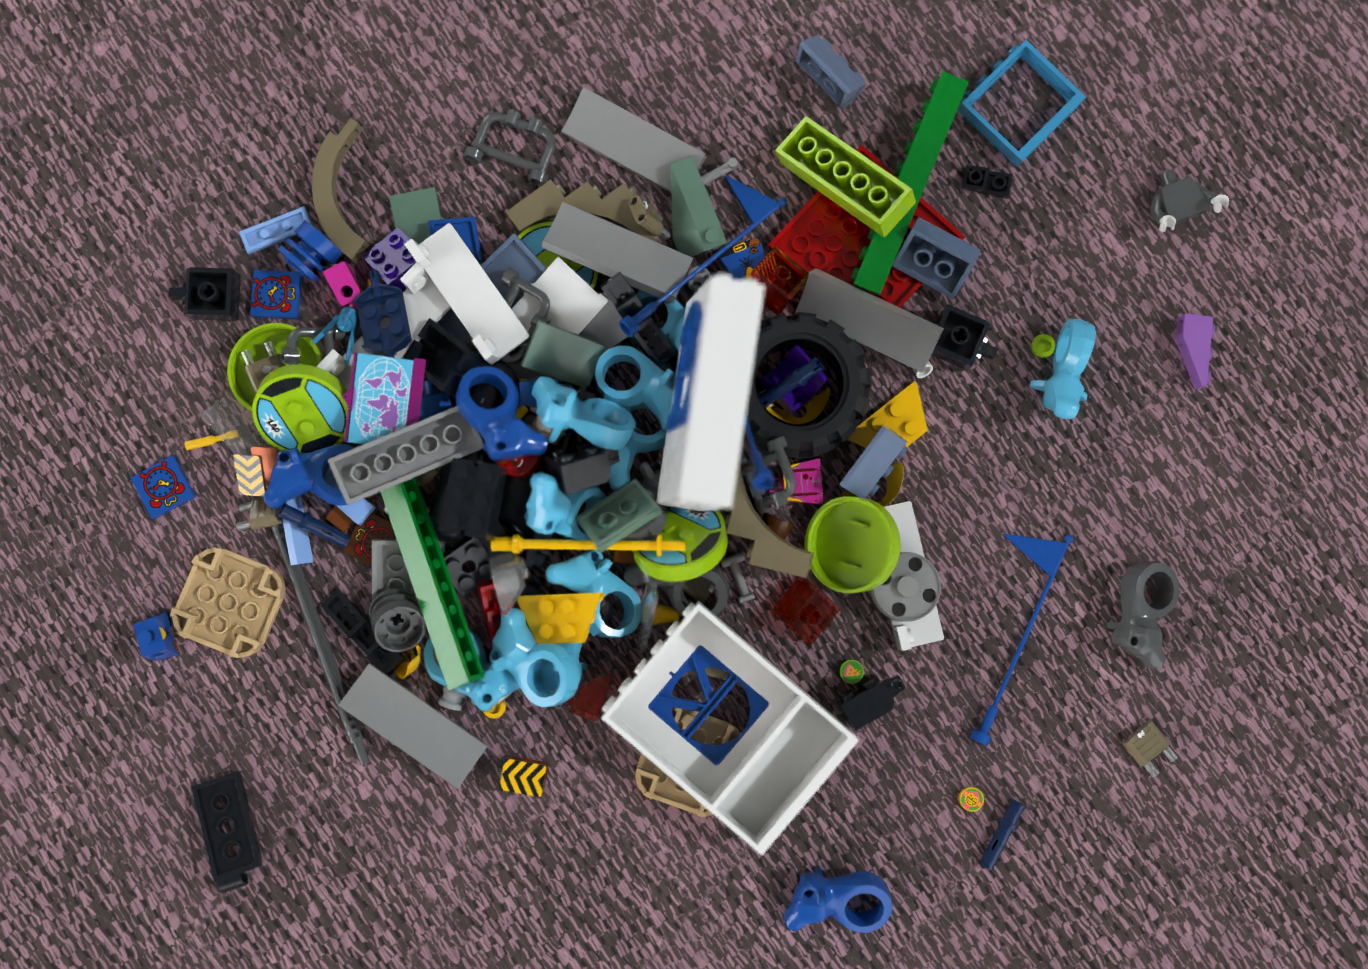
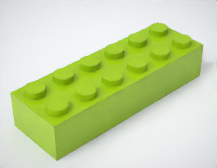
(845, 176)

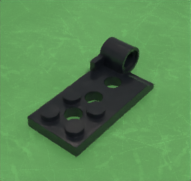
(227, 870)

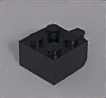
(220, 283)
(971, 336)
(580, 466)
(869, 701)

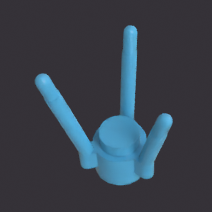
(346, 322)

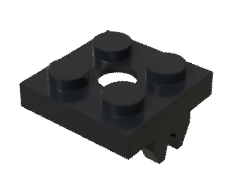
(468, 549)

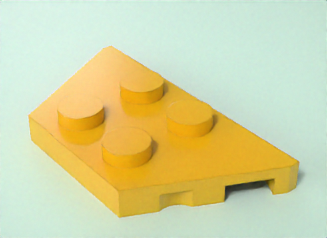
(901, 414)
(560, 616)

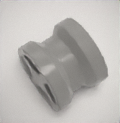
(702, 277)
(451, 699)

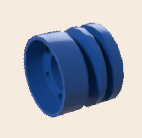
(310, 251)

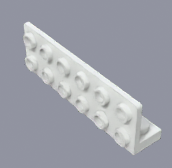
(469, 293)
(421, 301)
(929, 627)

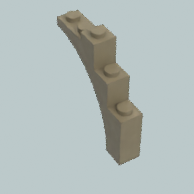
(545, 202)
(768, 548)

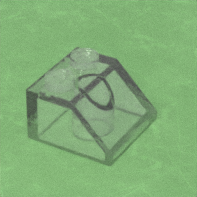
(508, 578)

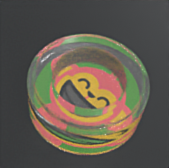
(753, 574)

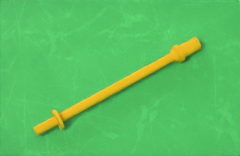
(517, 544)

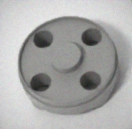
(907, 589)

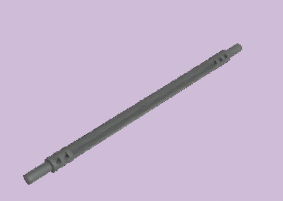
(321, 644)

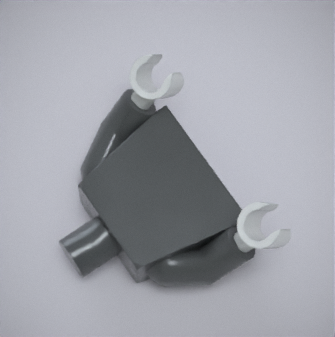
(1182, 201)

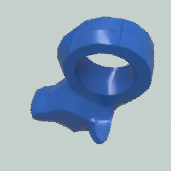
(503, 433)
(300, 473)
(820, 898)

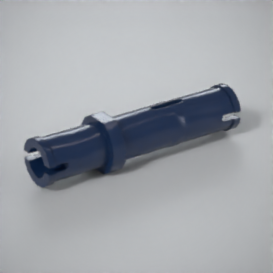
(797, 377)
(313, 525)
(1002, 834)

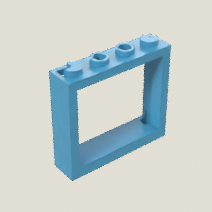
(1046, 71)

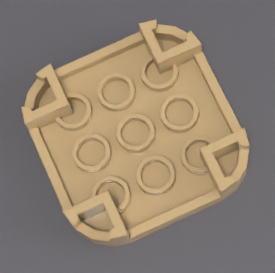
(228, 602)
(659, 786)

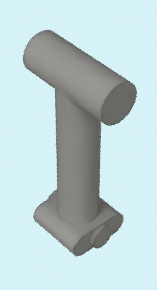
(731, 165)
(733, 561)

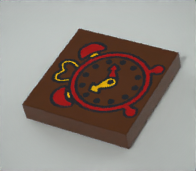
(361, 539)

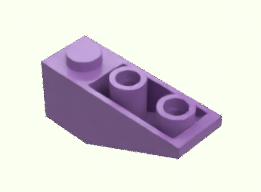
(1194, 344)

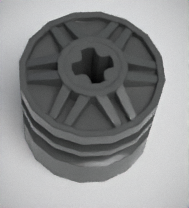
(397, 620)

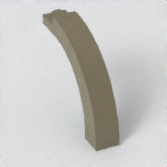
(325, 190)

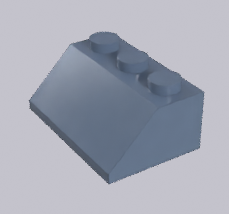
(830, 70)
(936, 258)
(875, 463)

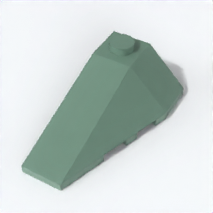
(693, 215)

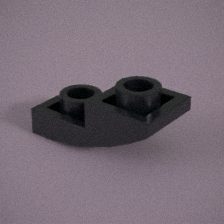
(987, 182)

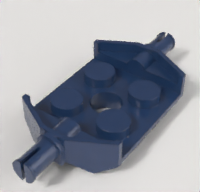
(378, 303)

